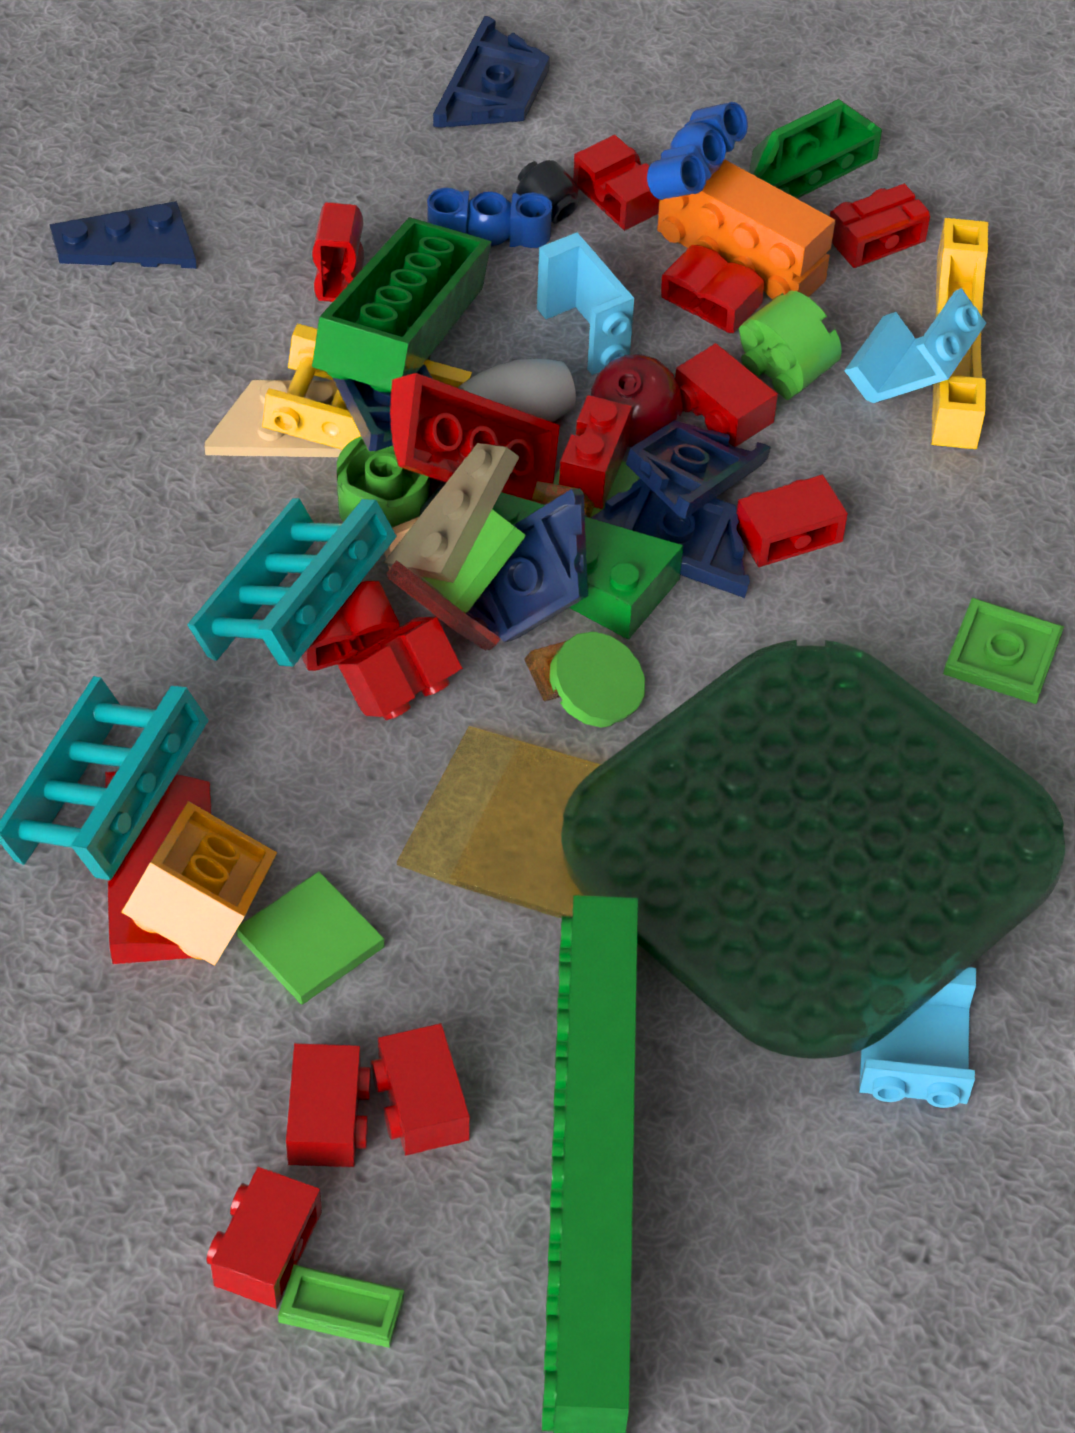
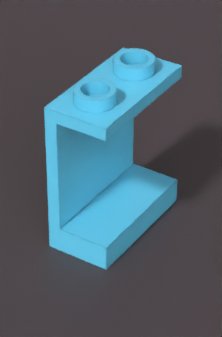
(576, 277)
(898, 363)
(926, 1052)

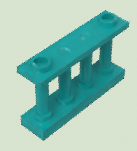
(315, 595)
(131, 795)

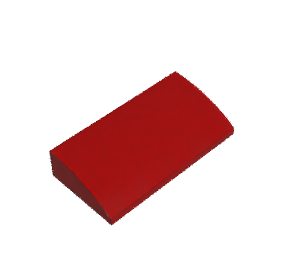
(441, 424)
(127, 940)

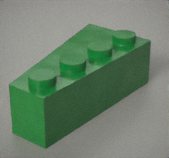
(624, 569)

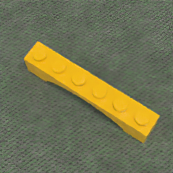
(961, 399)

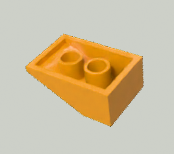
(200, 884)

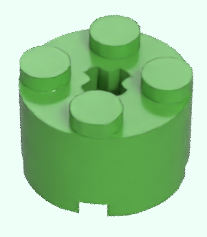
(789, 343)
(378, 477)

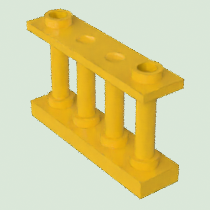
(315, 420)

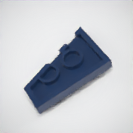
(130, 236)

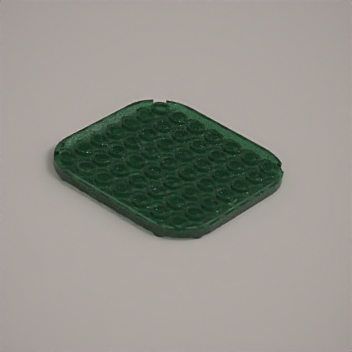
(814, 846)

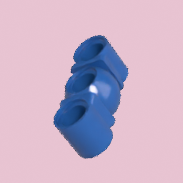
(697, 151)
(493, 216)

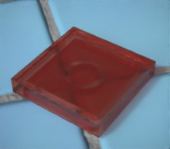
(441, 607)

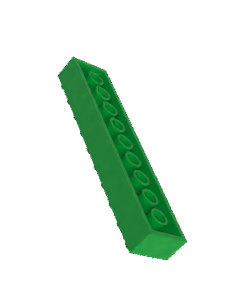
(592, 1171)

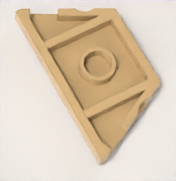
(242, 430)

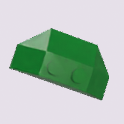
(816, 149)

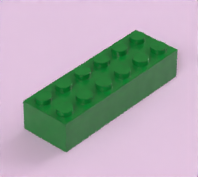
(401, 304)

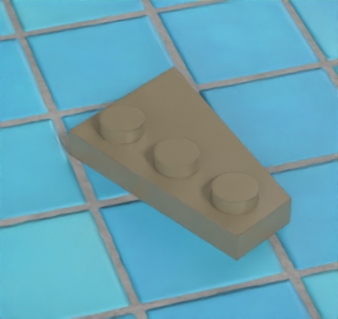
(452, 521)

